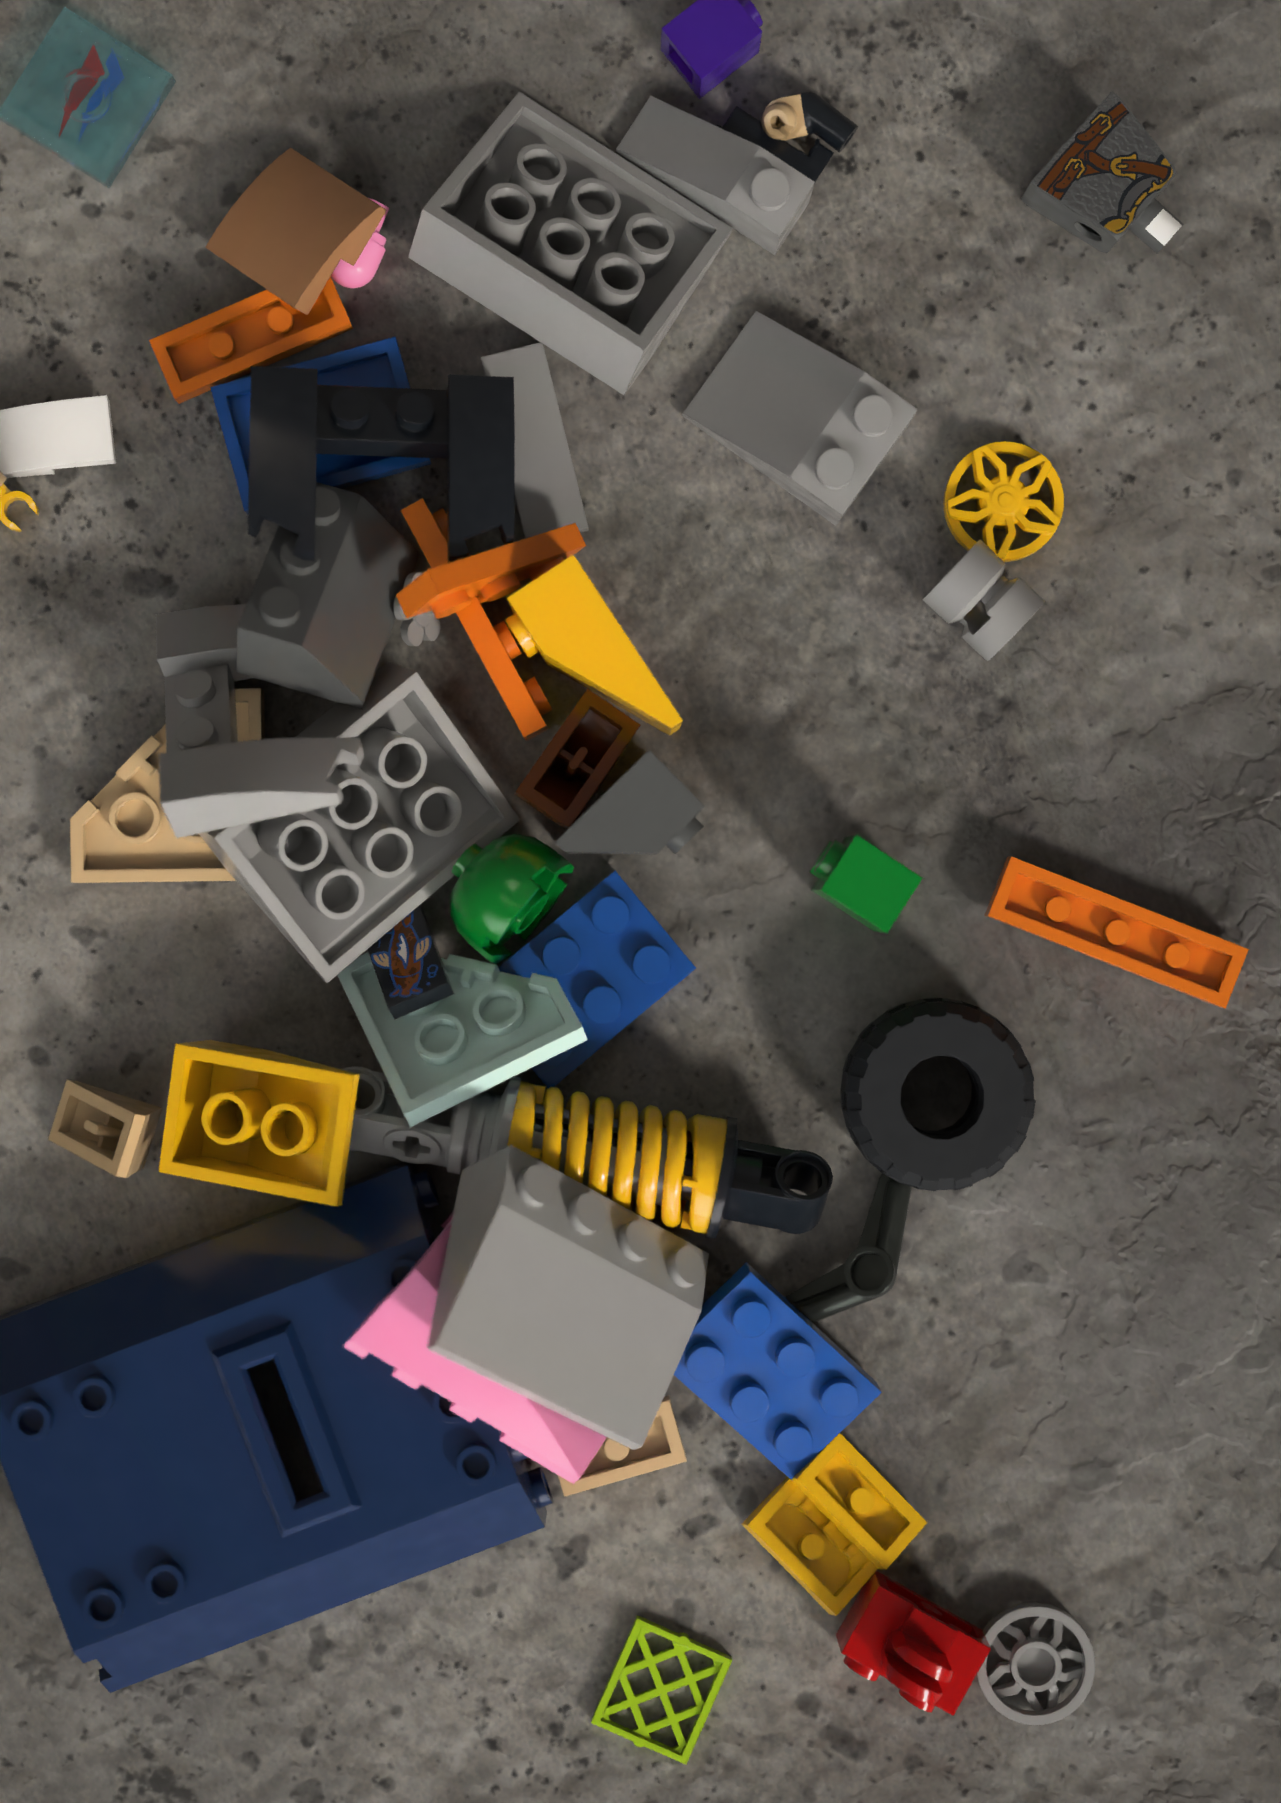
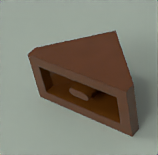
(577, 760)

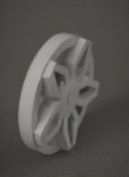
(1037, 1664)

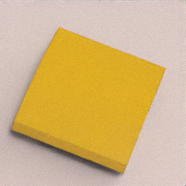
(834, 1524)

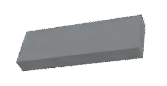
(544, 469)

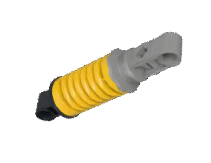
(609, 1153)

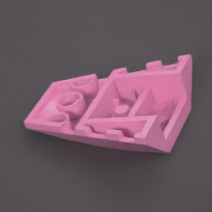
(399, 1335)

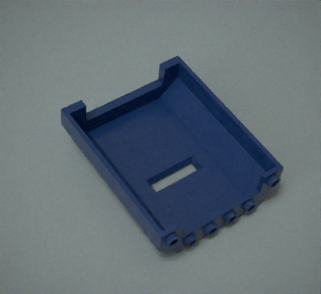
(158, 1469)

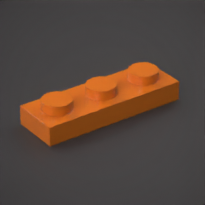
(243, 336)
(488, 573)

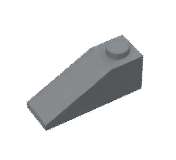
(718, 172)

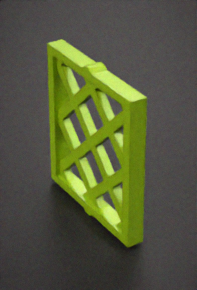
(641, 1734)

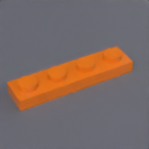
(492, 643)
(1116, 932)

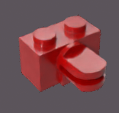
(911, 1644)

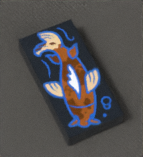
(410, 966)

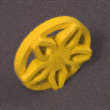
(1004, 499)

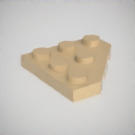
(125, 829)

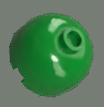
(505, 891)

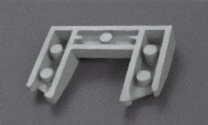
(206, 773)

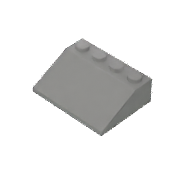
(568, 242)
(406, 816)
(565, 1295)

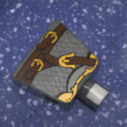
(1107, 182)

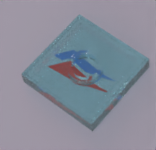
(86, 97)

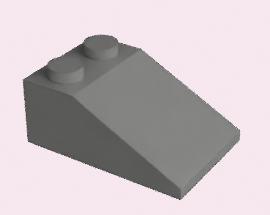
(800, 415)

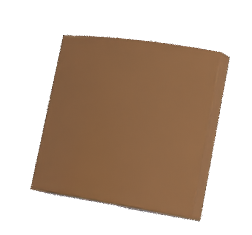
(295, 229)

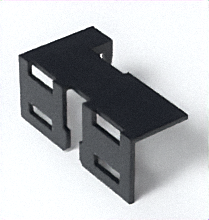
(750, 128)

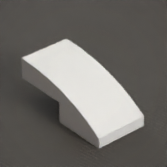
(56, 436)

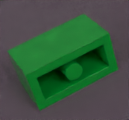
(863, 882)

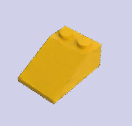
(582, 639)
(258, 1121)

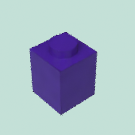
(712, 41)

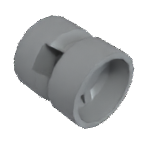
(983, 600)

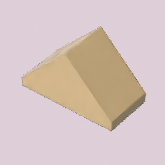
(105, 1128)

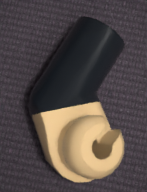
(807, 115)

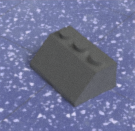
(327, 618)

